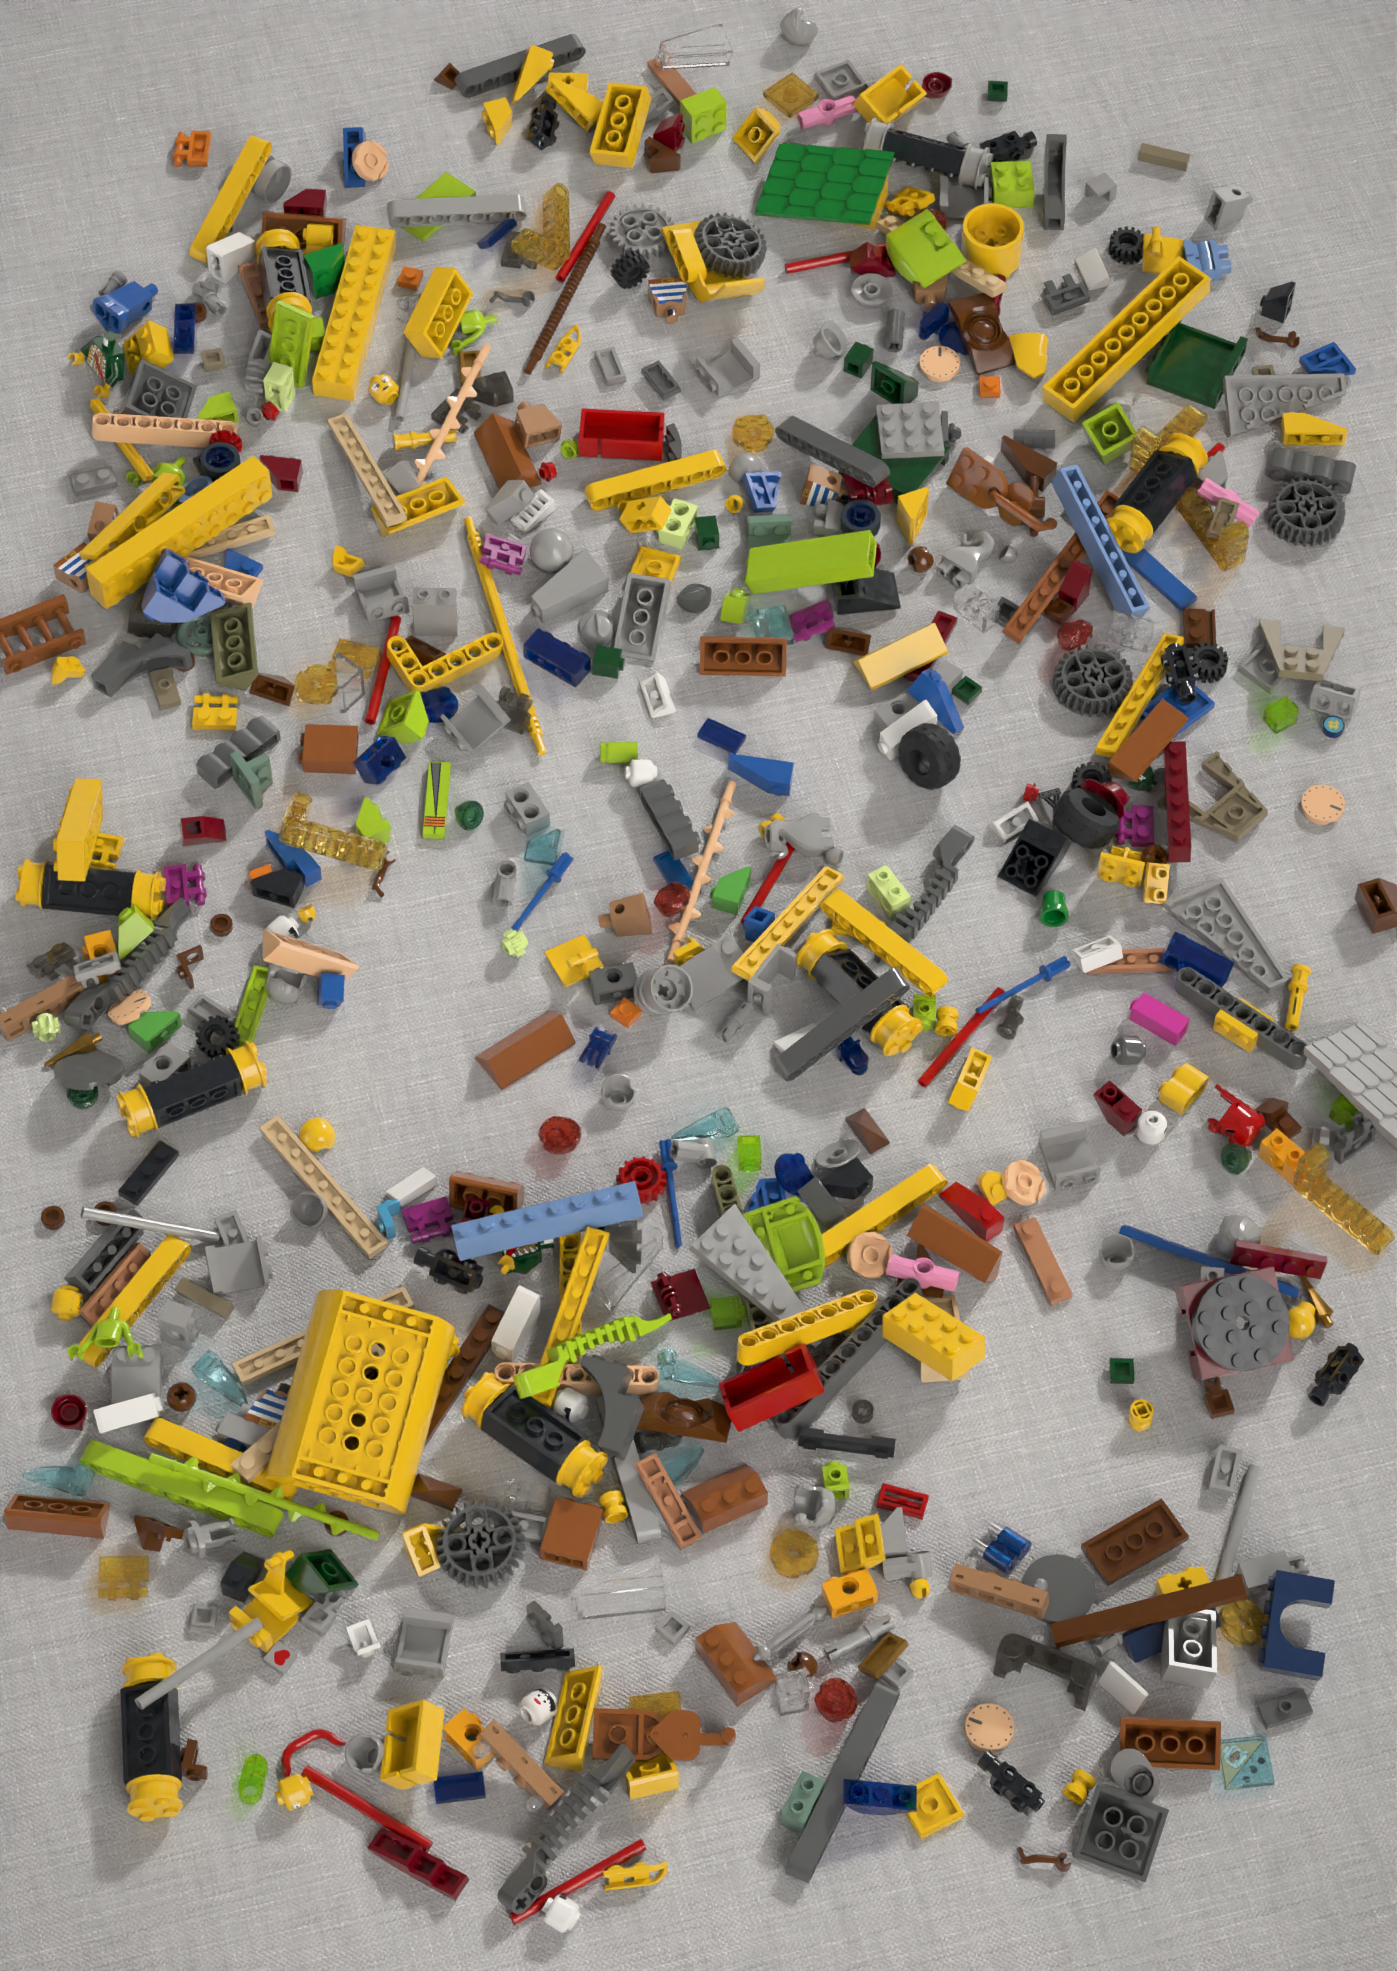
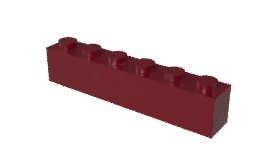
(1177, 802)

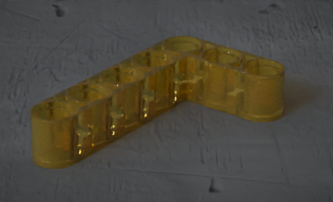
(553, 246)
(1146, 442)
(1233, 540)
(327, 840)
(1336, 1203)

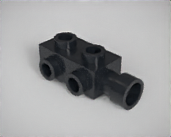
(543, 123)
(1009, 146)
(1182, 675)
(455, 1275)
(1336, 1373)
(1011, 1787)

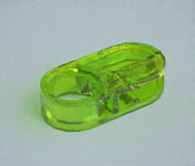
(253, 1774)

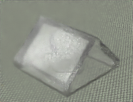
(349, 682)

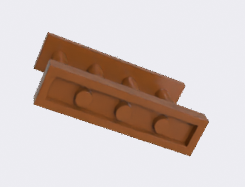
(38, 616)

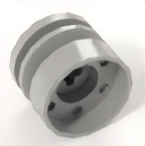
(272, 180)
(673, 986)

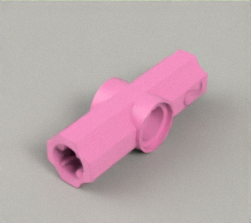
(826, 112)
(1211, 492)
(923, 1271)

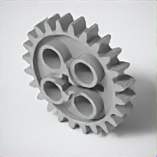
(640, 230)

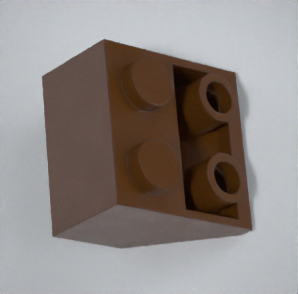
(1378, 904)

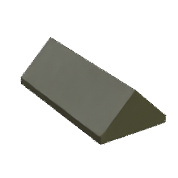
(234, 646)

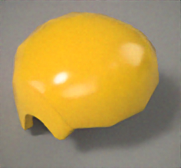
(317, 1134)

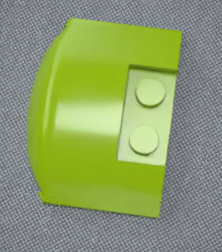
(922, 250)
(791, 1240)

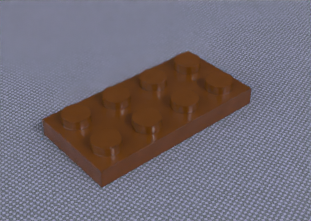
(1134, 1542)

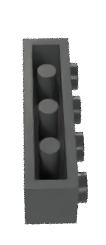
(103, 1255)

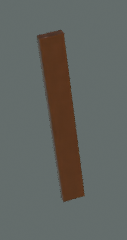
(1149, 1611)

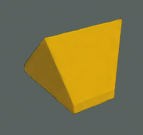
(421, 1547)

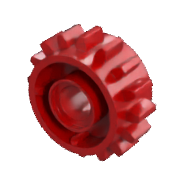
(646, 1170)

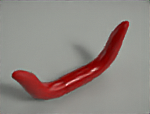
(304, 1740)

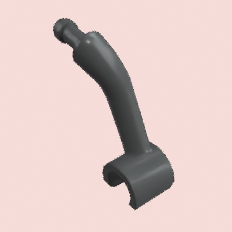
(525, 299)

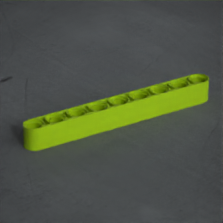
(180, 1488)

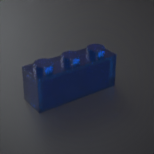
(557, 657)
(1184, 952)

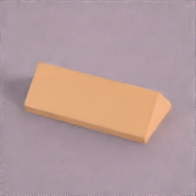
(235, 586)
(305, 956)

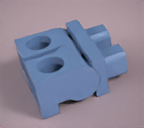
(1207, 257)

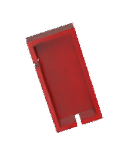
(621, 434)
(771, 1388)

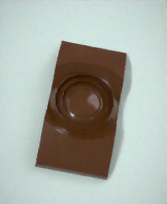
(982, 333)
(685, 1417)

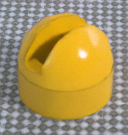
(730, 503)
(306, 912)
(920, 1588)

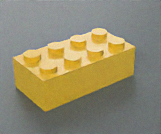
(620, 125)
(438, 312)
(934, 1337)

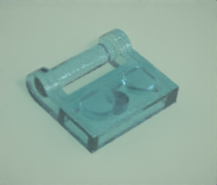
(776, 620)

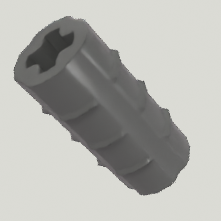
(894, 330)
(1035, 438)

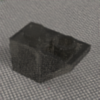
(493, 389)
(623, 1244)

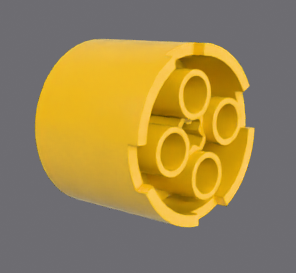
(993, 238)

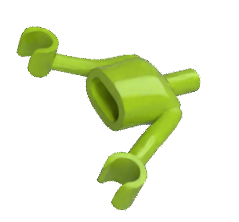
(471, 322)
(158, 470)
(108, 1335)

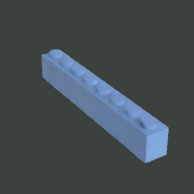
(1099, 542)
(547, 1220)

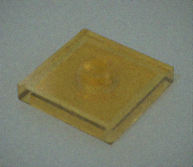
(790, 95)

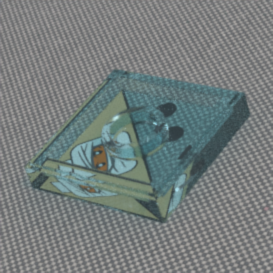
(1246, 1763)

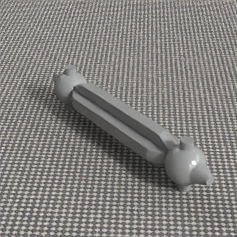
(790, 1633)

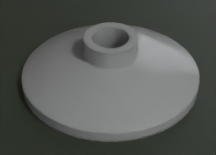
(871, 289)
(838, 1154)

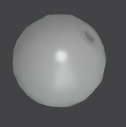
(551, 550)

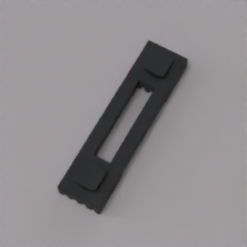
(816, 1438)

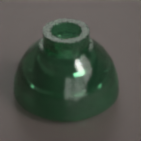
(1145, 781)
(469, 815)
(83, 1098)
(1235, 1158)

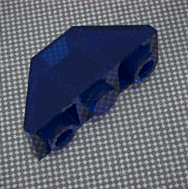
(185, 329)
(879, 1797)

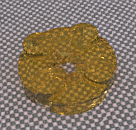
(754, 423)
(316, 695)
(798, 1541)
(1233, 1631)

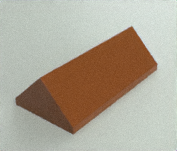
(505, 452)
(743, 656)
(1146, 742)
(526, 1049)
(956, 1244)
(57, 1515)
(1174, 1742)

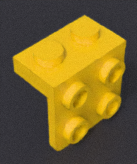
(1236, 1030)
(273, 1627)

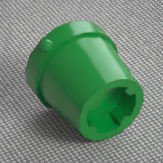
(1054, 909)

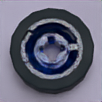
(219, 459)
(856, 511)

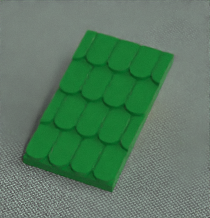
(826, 184)

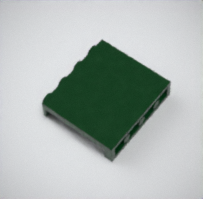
(1194, 364)
(905, 473)

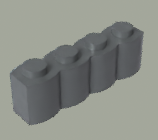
(1291, 465)
(250, 742)
(669, 819)

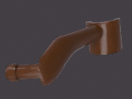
(1291, 340)
(379, 878)
(1037, 1858)

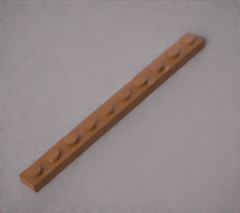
(1051, 580)

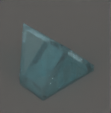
(545, 848)

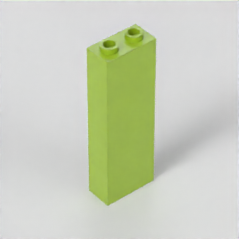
(811, 562)

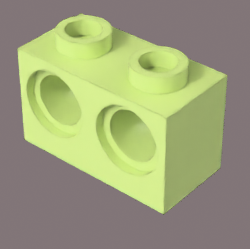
(279, 386)
(678, 524)
(888, 892)

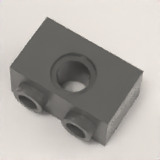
(605, 991)

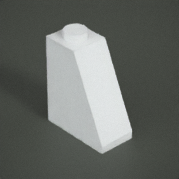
(229, 253)
(892, 735)
(516, 1324)
(128, 1412)

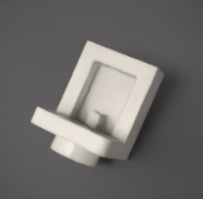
(362, 1638)

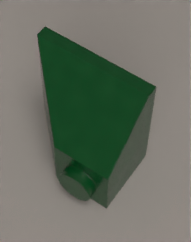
(893, 384)
(320, 1573)

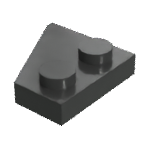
(550, 1634)

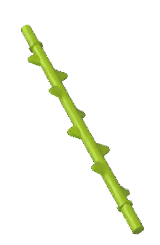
(275, 1497)

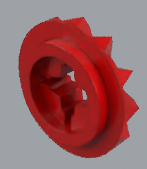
(226, 437)

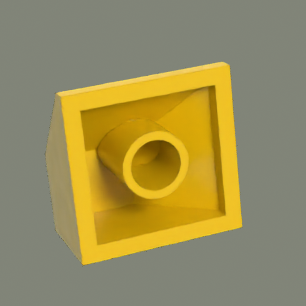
(757, 133)

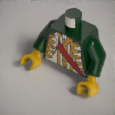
(105, 359)
(521, 1258)

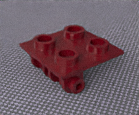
(859, 491)
(680, 1294)

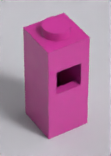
(1159, 1018)

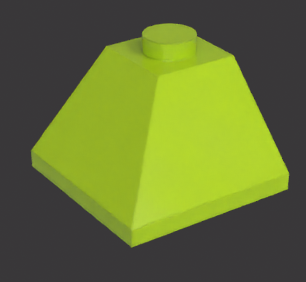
(404, 718)

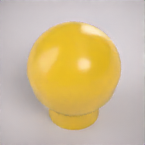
(1302, 1320)

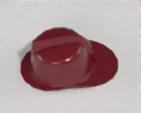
(1111, 792)

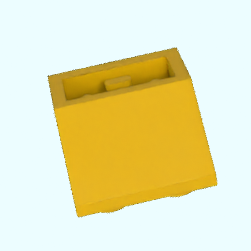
(150, 344)

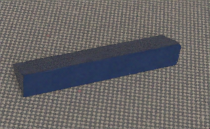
(1148, 1640)

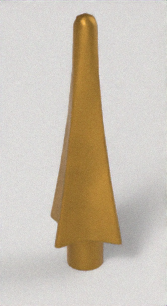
(82, 1045)
(1323, 1311)

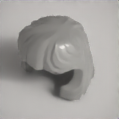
(798, 30)
(283, 985)
(1236, 1228)
(812, 1505)

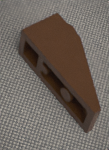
(1028, 462)

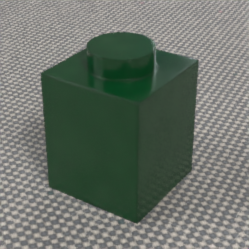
(858, 359)
(706, 532)
(607, 662)

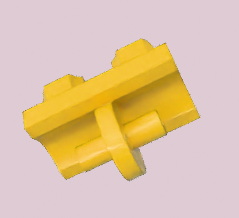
(1156, 883)

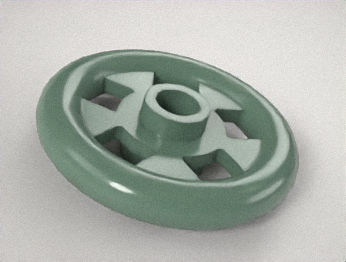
(205, 648)

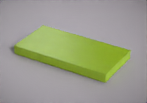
(444, 187)
(291, 339)

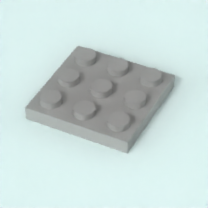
(910, 430)

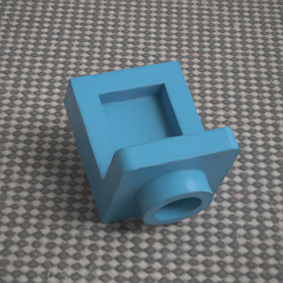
(385, 1212)

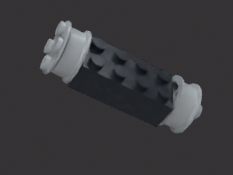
(935, 155)

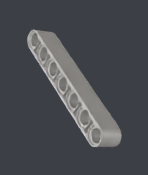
(455, 210)
(636, 1497)

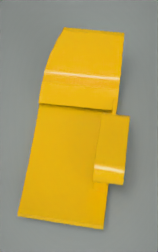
(692, 270)

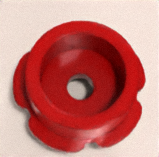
(269, 411)
(547, 471)
(1030, 793)

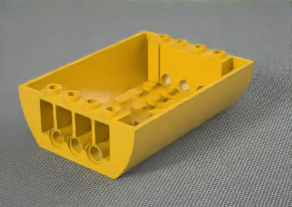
(332, 1388)

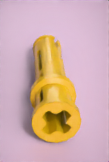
(415, 439)
(1297, 989)

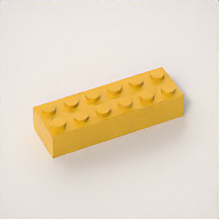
(78, 829)

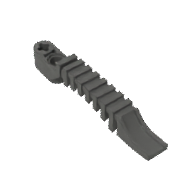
(948, 852)
(93, 1002)
(530, 1878)

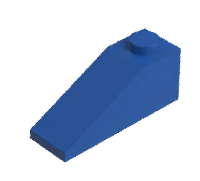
(351, 138)
(933, 689)
(767, 774)

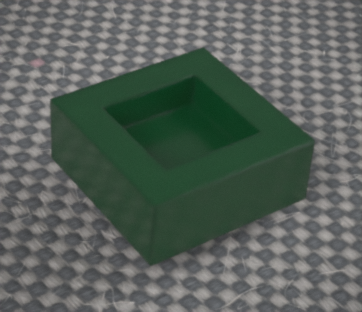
(997, 91)
(966, 690)
(1121, 1370)

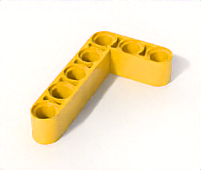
(442, 665)

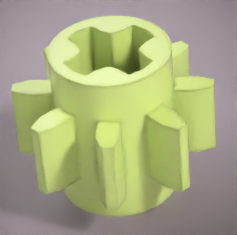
(514, 943)
(46, 1027)

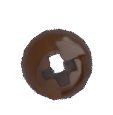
(920, 559)
(1154, 854)
(188, 1400)
(803, 1661)

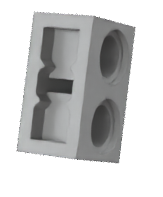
(1336, 694)
(529, 807)

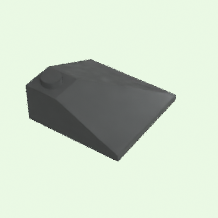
(157, 393)
(1121, 1832)

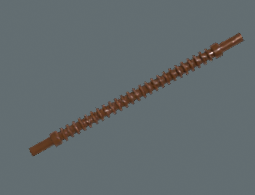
(565, 298)

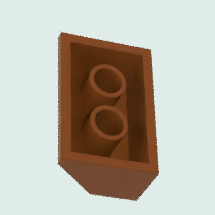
(502, 1193)
(726, 1498)
(731, 1661)

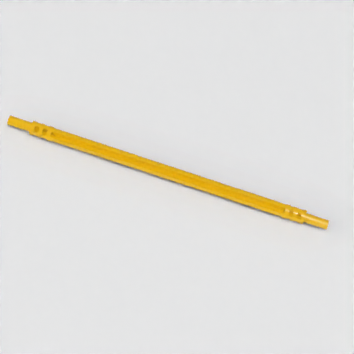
(503, 630)

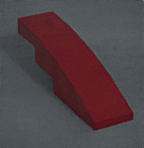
(418, 1864)

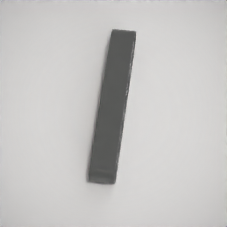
(507, 69)
(832, 451)
(1236, 1008)
(841, 1024)

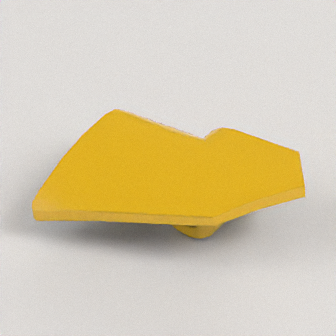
(1030, 352)

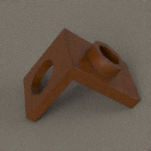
(183, 962)

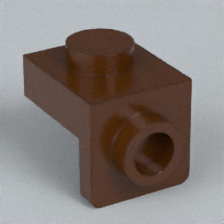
(188, 1758)

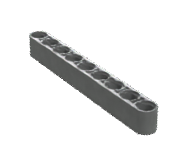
(846, 1361)
(849, 1766)

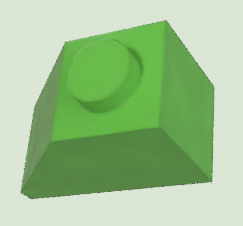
(730, 891)
(154, 1028)

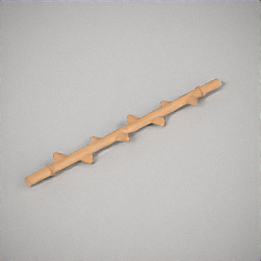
(451, 422)
(702, 862)

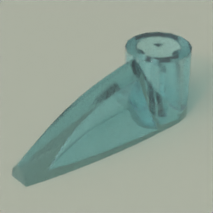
(711, 1126)
(679, 1371)
(217, 1376)
(682, 1465)
(67, 1479)

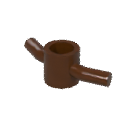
(1038, 506)

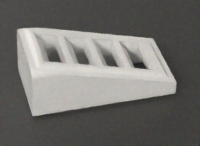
(545, 505)

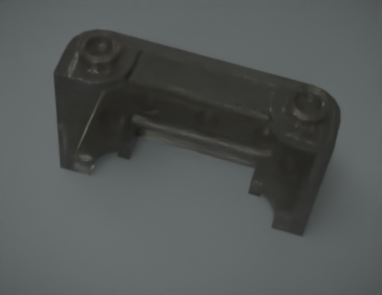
(1021, 1648)

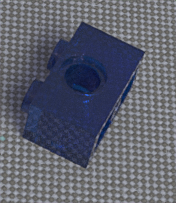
(379, 760)

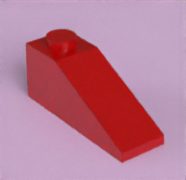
(973, 1211)

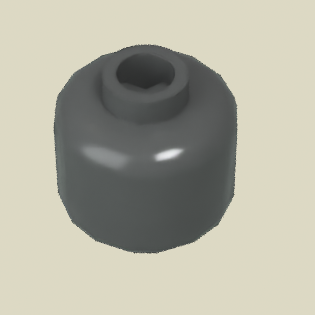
(1128, 1050)

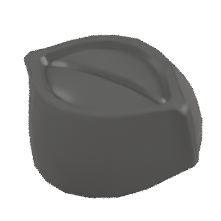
(694, 598)

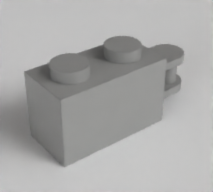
(1257, 1571)

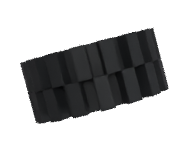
(1122, 253)
(630, 269)
(1211, 653)
(1090, 772)
(211, 1026)

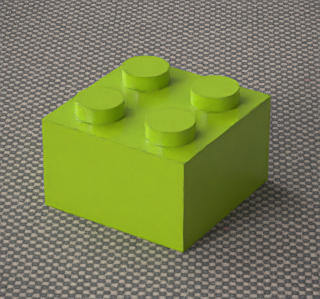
(704, 114)
(1012, 184)
(1110, 433)

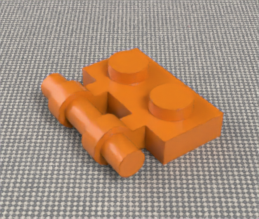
(198, 151)

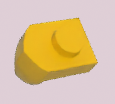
(346, 563)
(65, 668)
(687, 951)
(991, 1186)

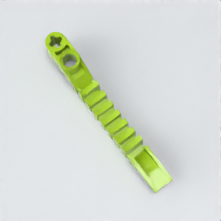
(547, 1375)

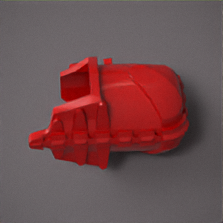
(1238, 1119)

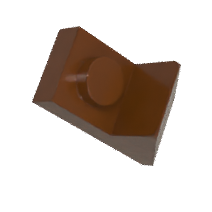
(661, 157)
(1277, 1117)
(154, 1532)

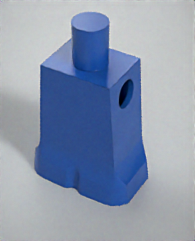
(124, 306)

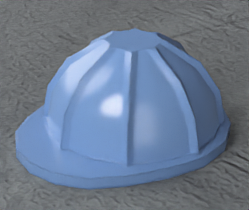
(194, 486)

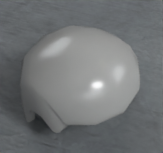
(743, 464)
(617, 1092)
(309, 1209)
(1117, 1252)
(364, 1753)

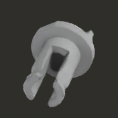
(198, 1538)

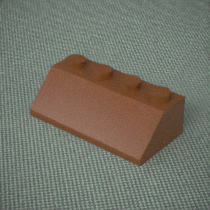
(297, 222)

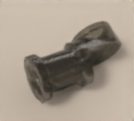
(1012, 1018)
(655, 1441)

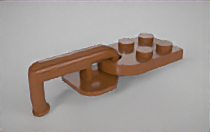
(977, 481)
(675, 1735)

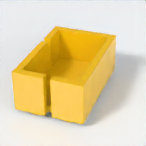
(888, 98)
(418, 1758)

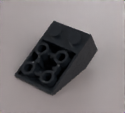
(867, 594)
(1034, 857)

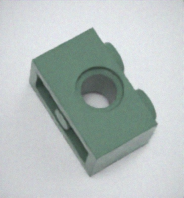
(802, 1802)

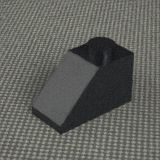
(1278, 302)
(279, 887)
(849, 1181)
(241, 1575)

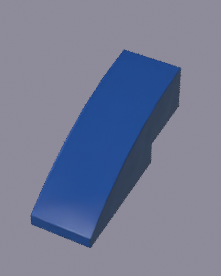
(294, 859)

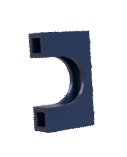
(1277, 1653)

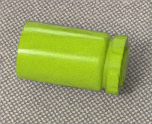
(618, 752)

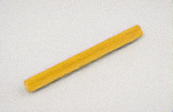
(127, 448)

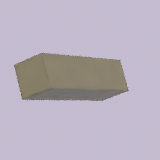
(1163, 157)
(204, 1298)

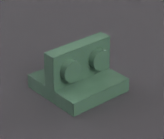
(768, 529)
(252, 776)

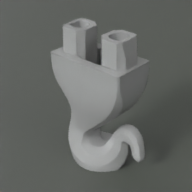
(832, 514)
(964, 560)
(803, 836)

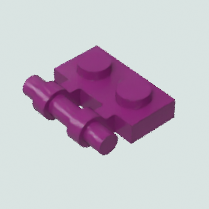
(503, 549)
(812, 620)
(1141, 826)
(177, 884)
(427, 1215)

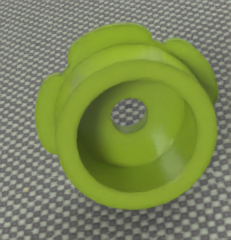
(569, 448)

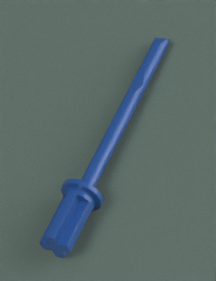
(554, 875)
(1046, 973)
(669, 1165)

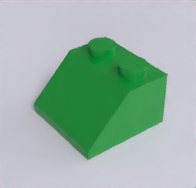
(324, 270)

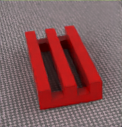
(919, 1514)

